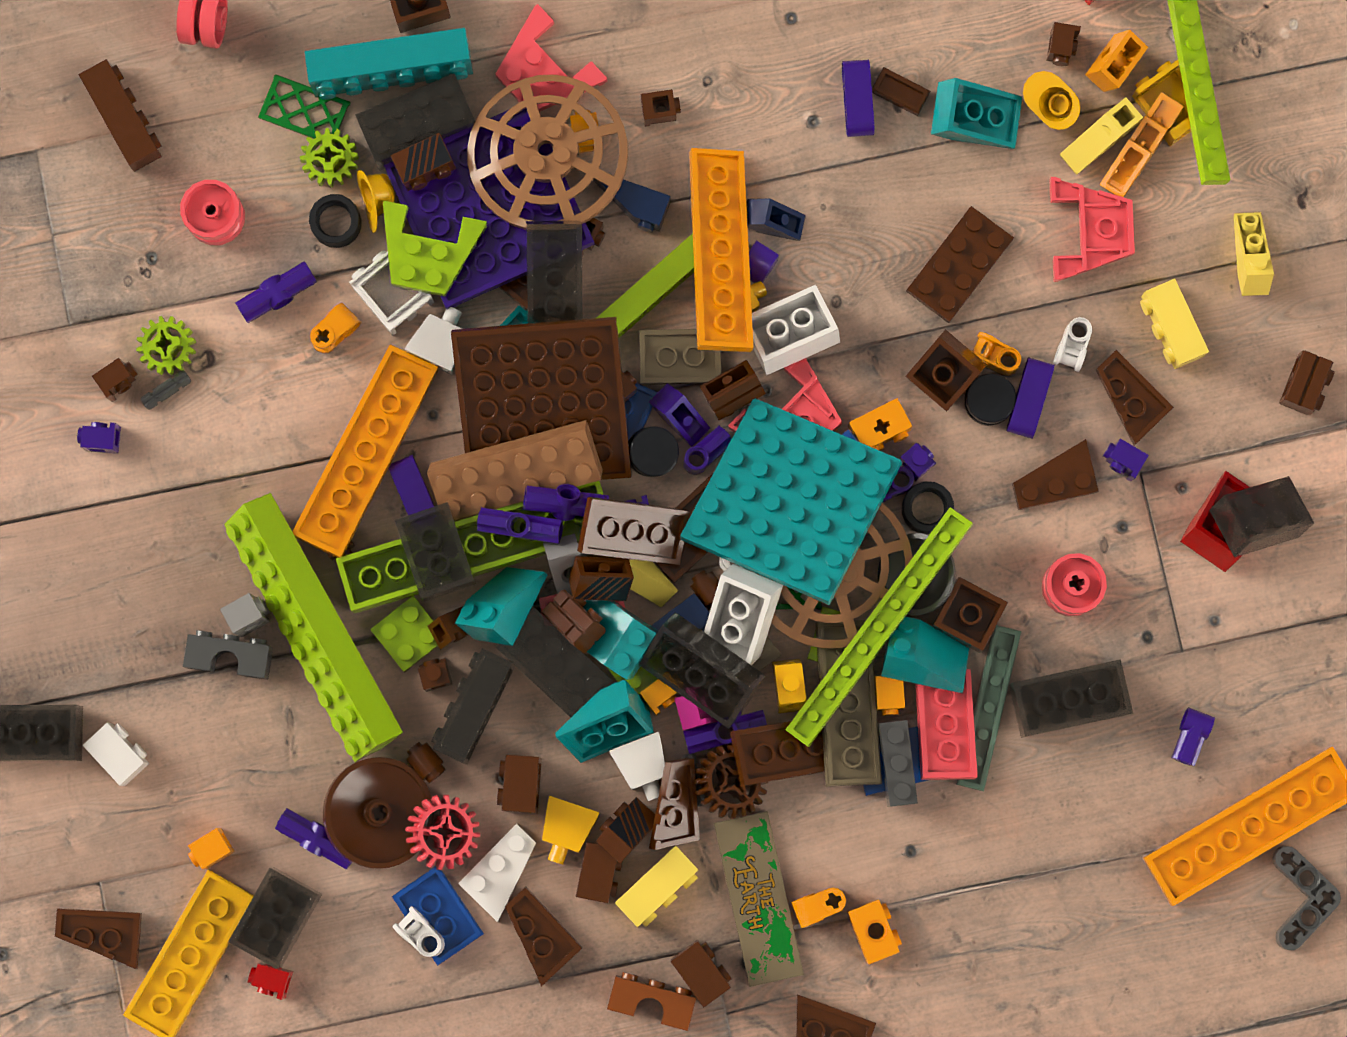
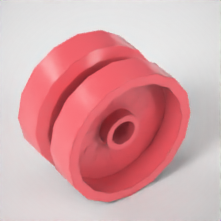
(202, 21)
(197, 214)
(1089, 580)

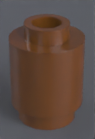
(705, 587)
(425, 762)

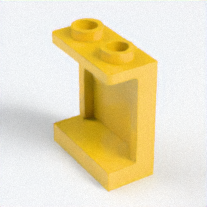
(1170, 82)

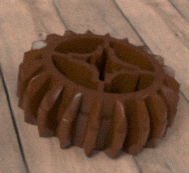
(724, 772)

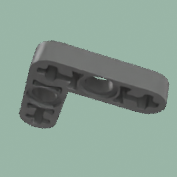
(1313, 893)

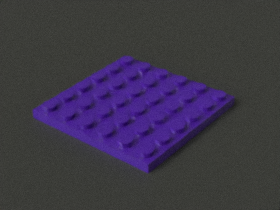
(442, 204)

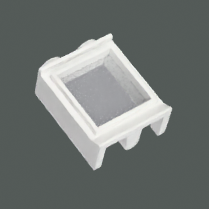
(389, 303)

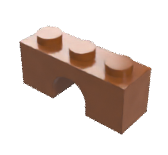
(676, 1004)

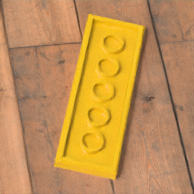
(189, 956)

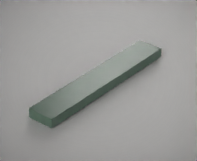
(991, 700)

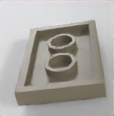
(674, 359)

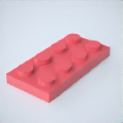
(946, 732)

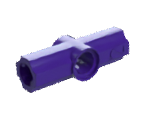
(276, 292)
(562, 502)
(503, 523)
(707, 736)
(310, 836)

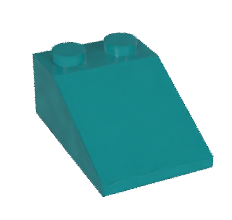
(976, 114)
(501, 606)
(624, 640)
(925, 656)
(606, 722)

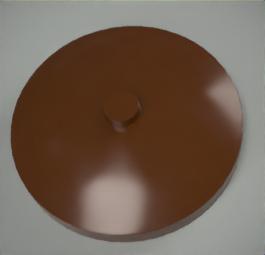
(370, 810)

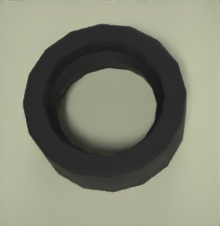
(335, 200)
(920, 488)

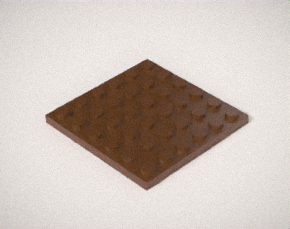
(541, 379)

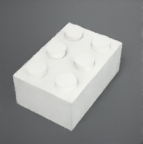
(793, 330)
(743, 612)

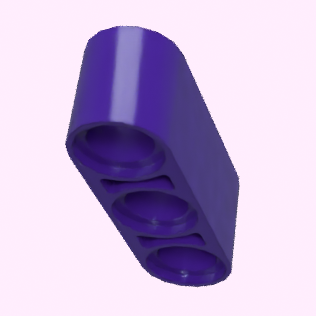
(858, 98)
(1030, 398)
(410, 485)

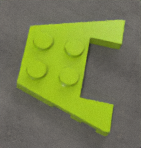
(426, 262)

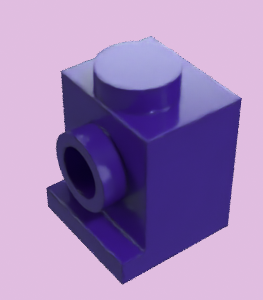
(99, 437)
(1125, 458)
(918, 460)

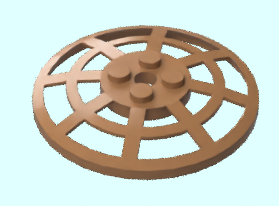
(557, 164)
(852, 579)

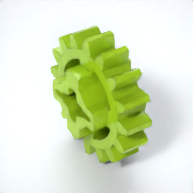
(318, 157)
(177, 344)

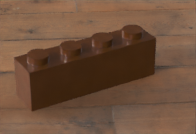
(120, 115)

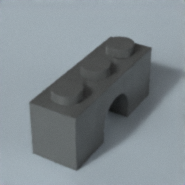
(252, 657)
(898, 763)

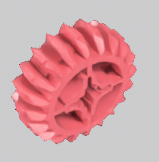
(444, 819)

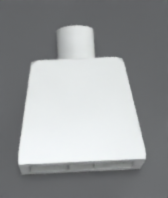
(434, 342)
(642, 764)

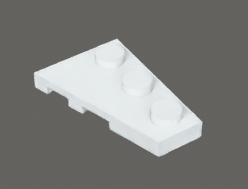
(498, 871)

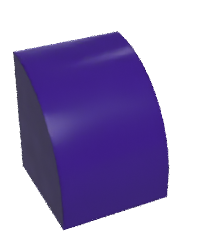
(761, 262)

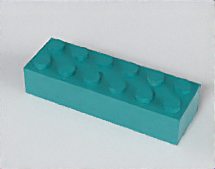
(388, 63)

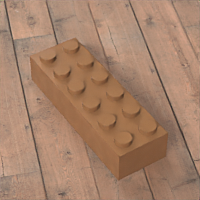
(501, 472)

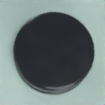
(990, 399)
(653, 451)

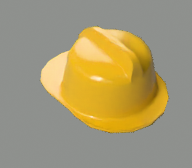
(1051, 100)
(374, 191)

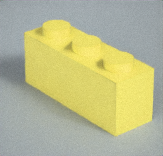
(1173, 324)
(657, 887)

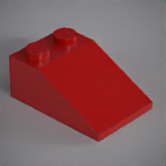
(1203, 533)

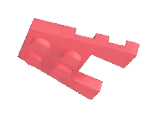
(529, 60)
(1104, 228)
(809, 403)

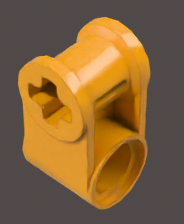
(336, 326)
(994, 352)
(813, 907)

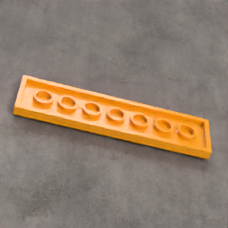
(721, 250)
(365, 451)
(1250, 827)

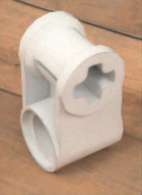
(1071, 348)
(419, 932)

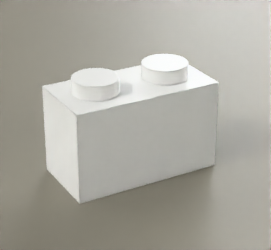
(116, 753)

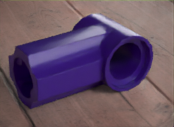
(709, 449)
(1194, 729)

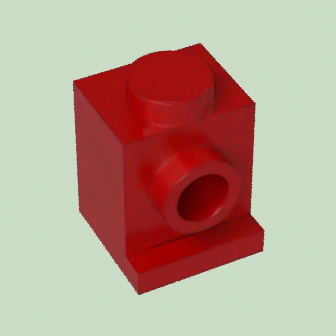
(270, 980)

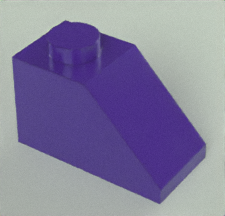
(679, 414)

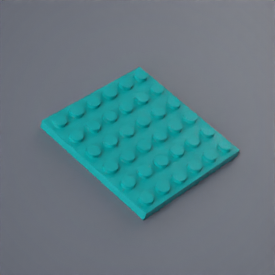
(791, 500)

